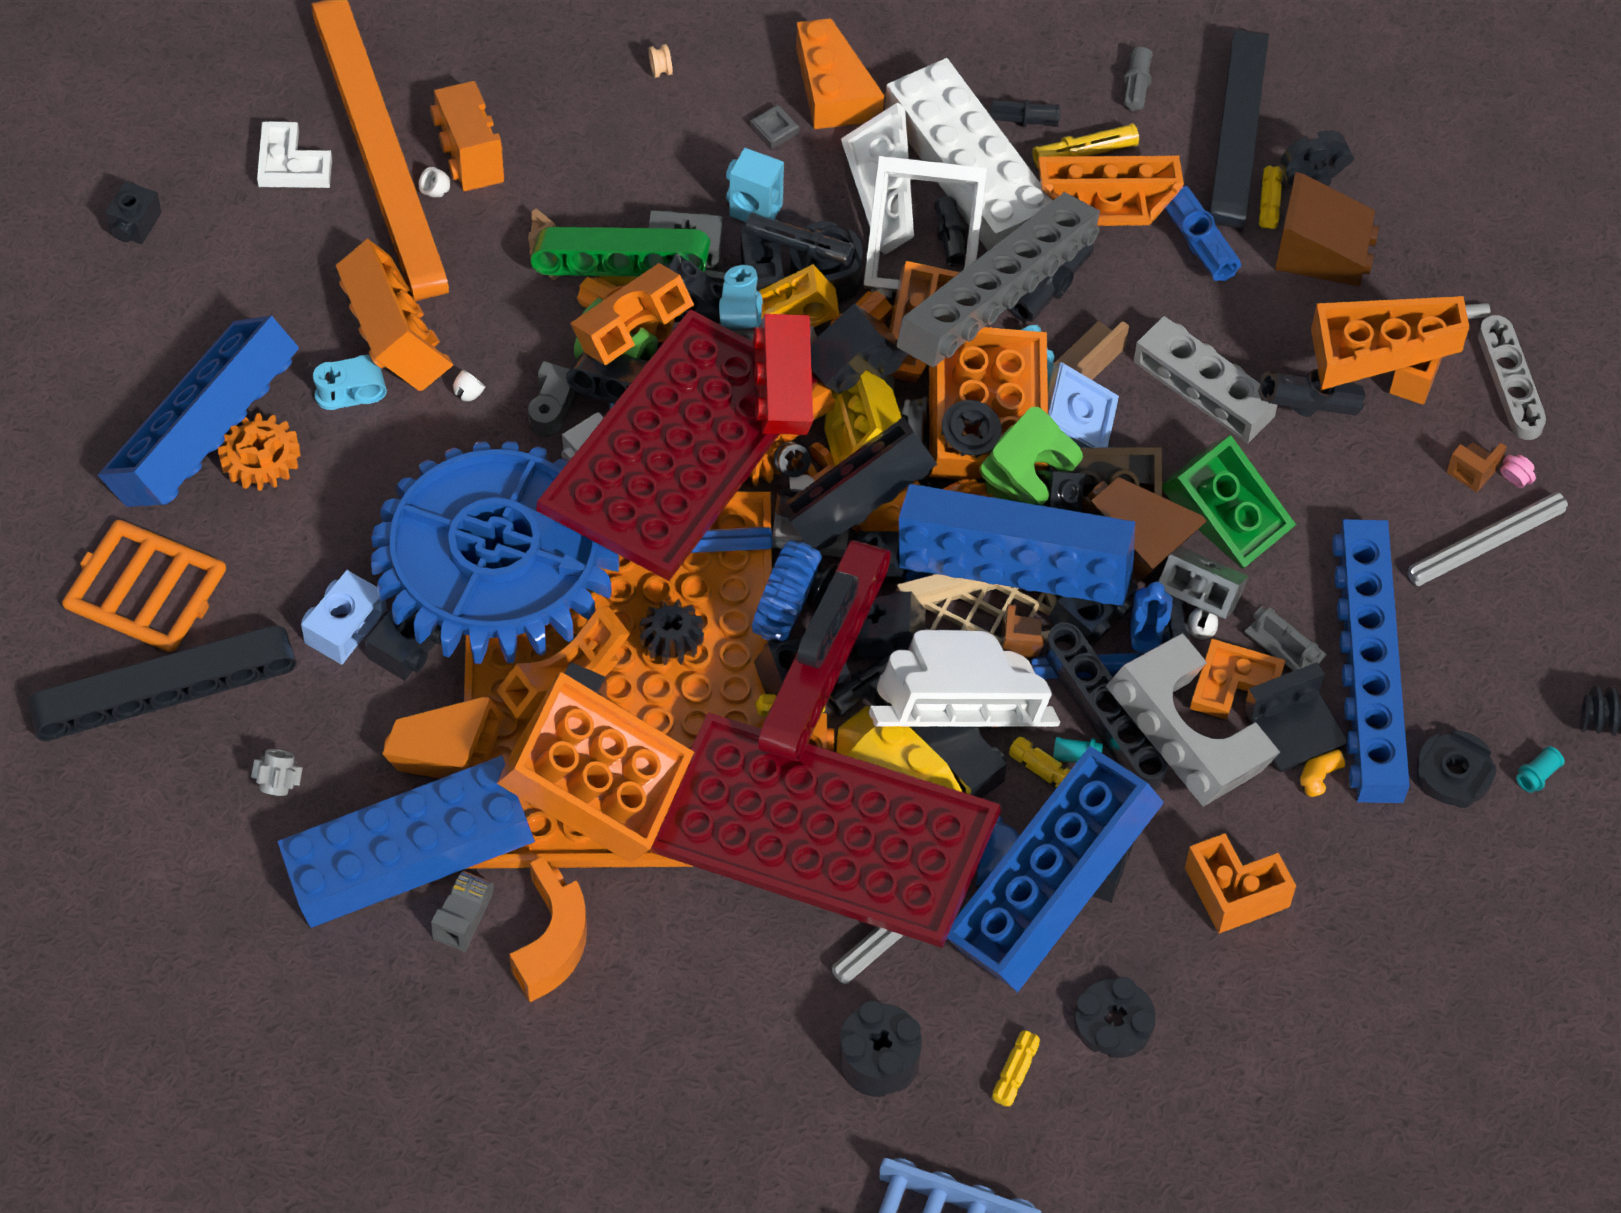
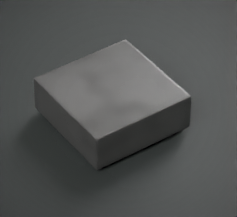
(774, 126)

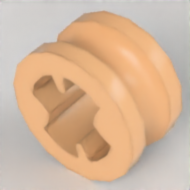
(660, 60)

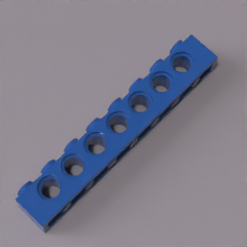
(1371, 543)

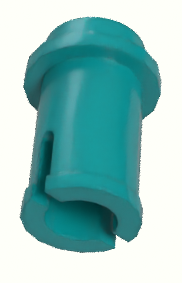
(1072, 750)
(1532, 776)

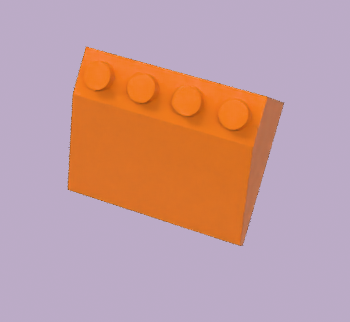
(995, 368)
(596, 768)

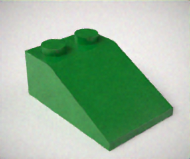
(1233, 499)

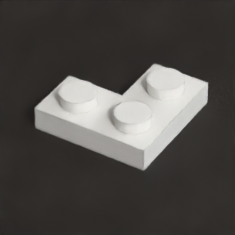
(286, 166)

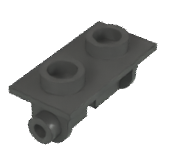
(1283, 640)

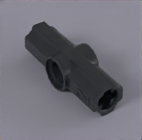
(1033, 303)
(1306, 396)

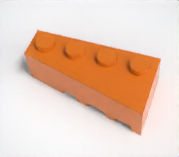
(390, 317)
(1384, 335)

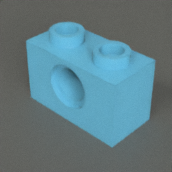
(755, 185)

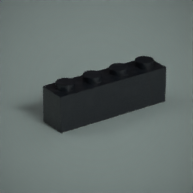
(859, 485)
(968, 755)

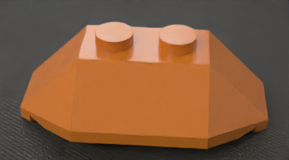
(1121, 187)

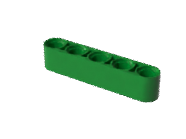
(614, 250)

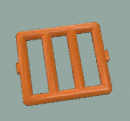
(139, 627)

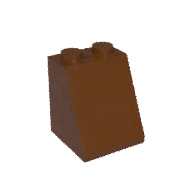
(1326, 234)
(1159, 522)

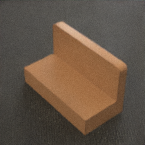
(1095, 349)

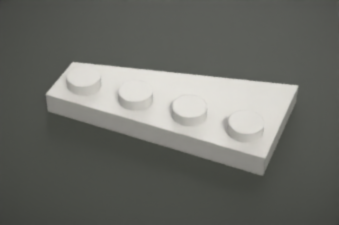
(885, 137)

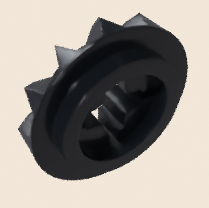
(971, 413)

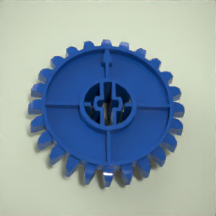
(481, 556)

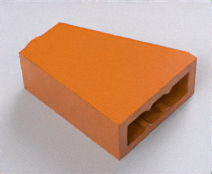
(444, 738)

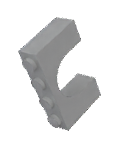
(1202, 763)

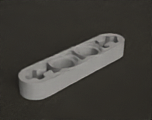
(1514, 377)

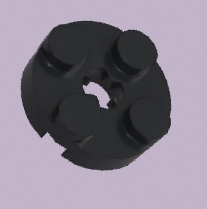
(1318, 158)
(1450, 787)
(1124, 997)

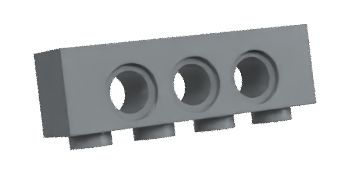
(1158, 355)

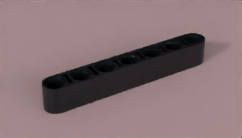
(1239, 128)
(161, 682)

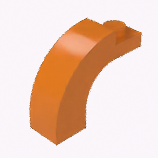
(591, 648)
(557, 952)

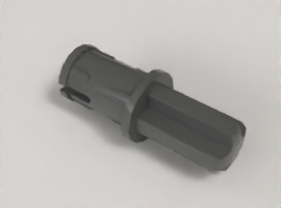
(1137, 78)

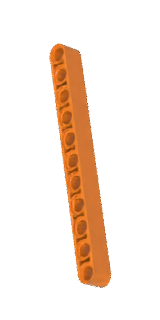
(380, 150)

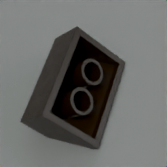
(1132, 463)

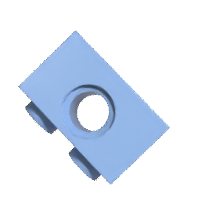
(341, 636)

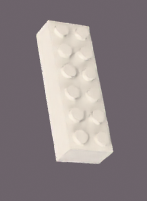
(954, 128)

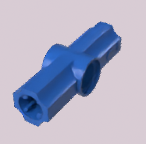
(1209, 246)

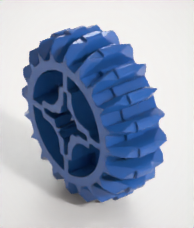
(786, 591)

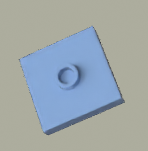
(1081, 407)

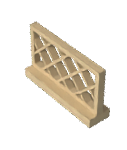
(944, 589)

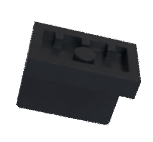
(1295, 717)

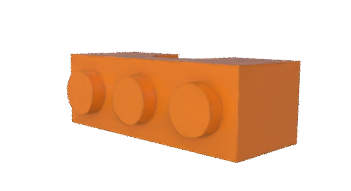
(651, 296)

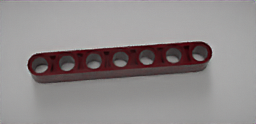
(808, 688)

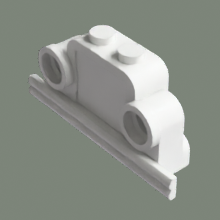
(961, 682)

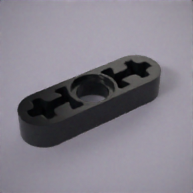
(828, 619)

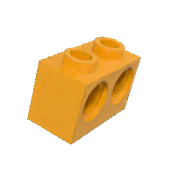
(802, 294)

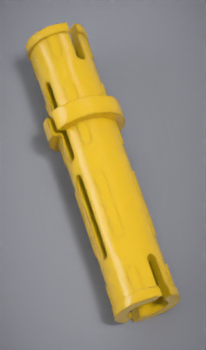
(1090, 144)

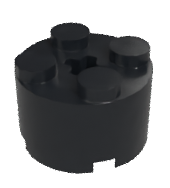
(842, 277)
(883, 1028)

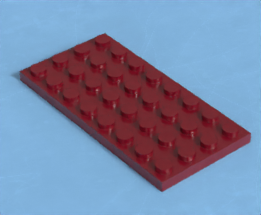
(667, 450)
(827, 831)

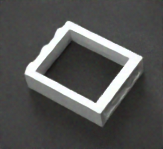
(921, 171)

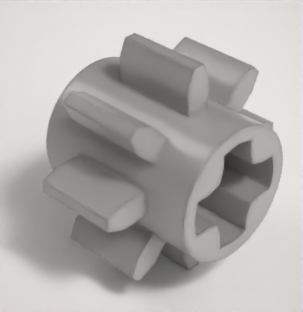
(276, 772)

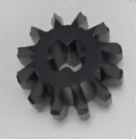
(671, 631)

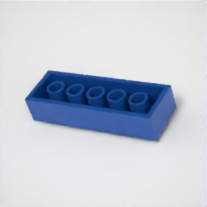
(199, 412)
(1016, 544)
(404, 842)
(1054, 868)

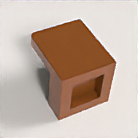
(1475, 465)
(1021, 634)

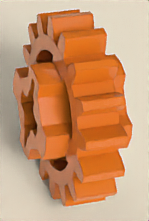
(259, 452)

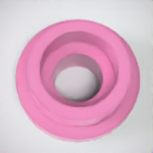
(1518, 470)

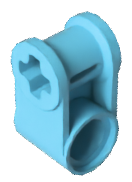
(740, 300)
(352, 380)

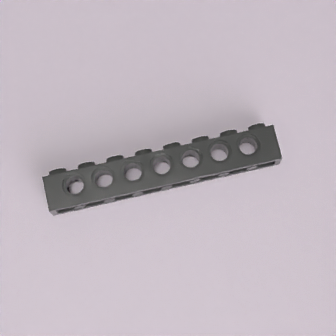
(998, 279)

